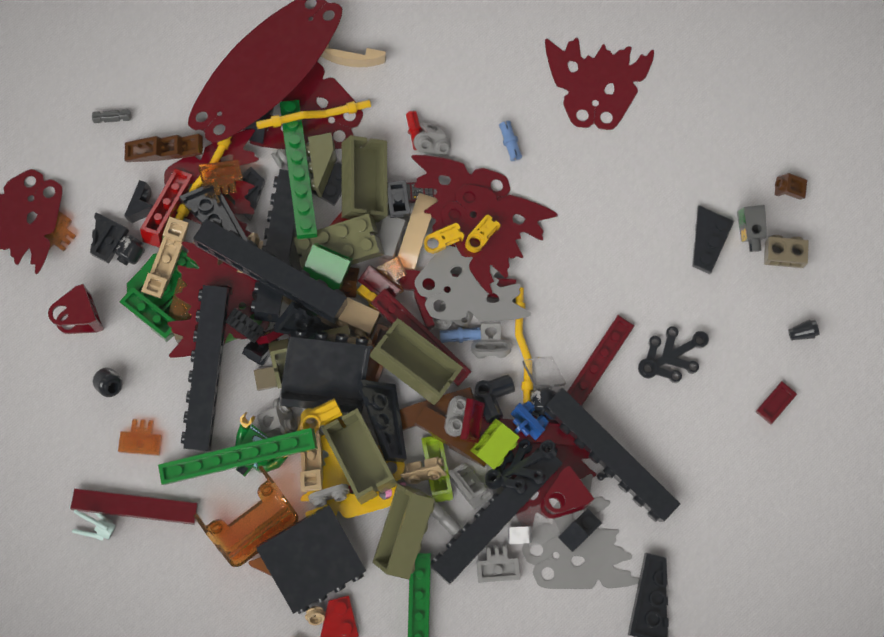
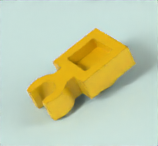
(366, 294)

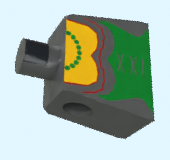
(752, 218)

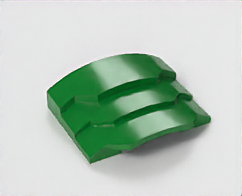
(152, 309)

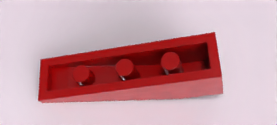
(165, 207)

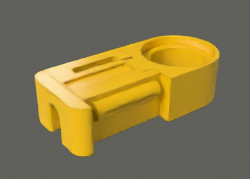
(482, 232)
(445, 237)

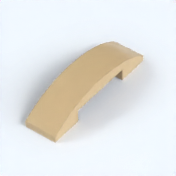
(371, 58)
(416, 232)
(166, 258)
(312, 464)

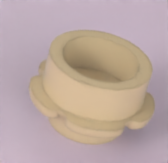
(315, 615)

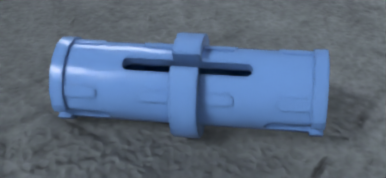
(510, 141)
(460, 335)

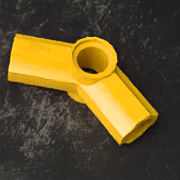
(322, 414)

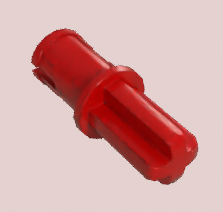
(414, 125)

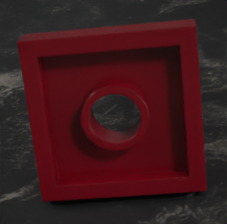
(80, 312)
(569, 493)

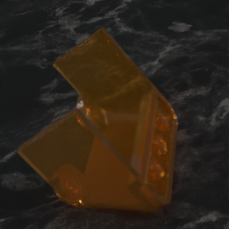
(263, 520)

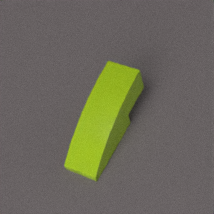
(440, 488)

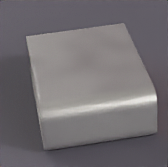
(520, 535)

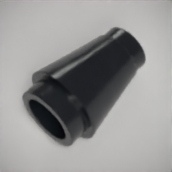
(805, 330)

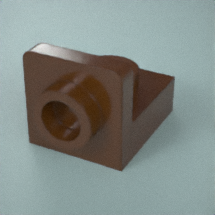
(791, 186)
(349, 286)

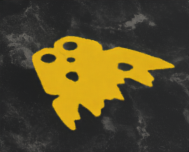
(334, 475)

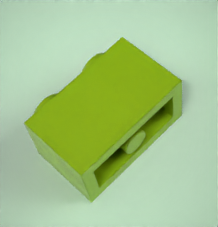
(495, 444)

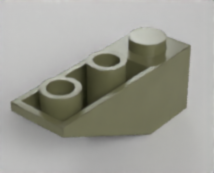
(323, 159)

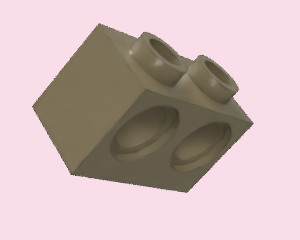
(786, 257)

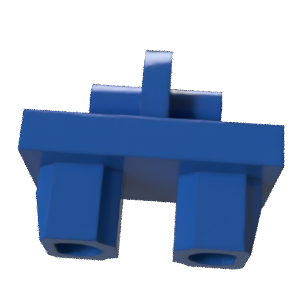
(526, 422)

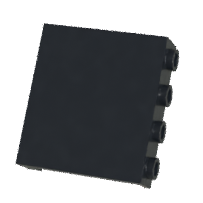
(324, 368)
(311, 559)

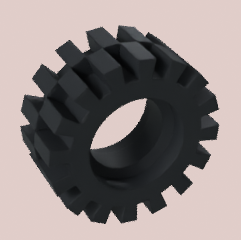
(244, 325)

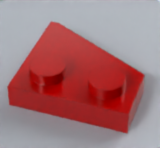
(339, 619)

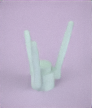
(103, 528)

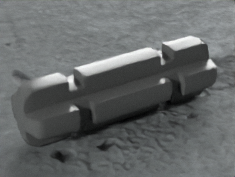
(111, 116)

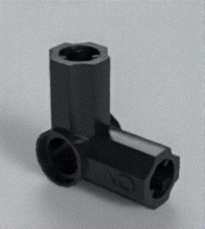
(495, 388)

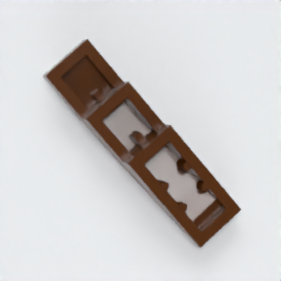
(164, 148)
(411, 413)
(434, 424)

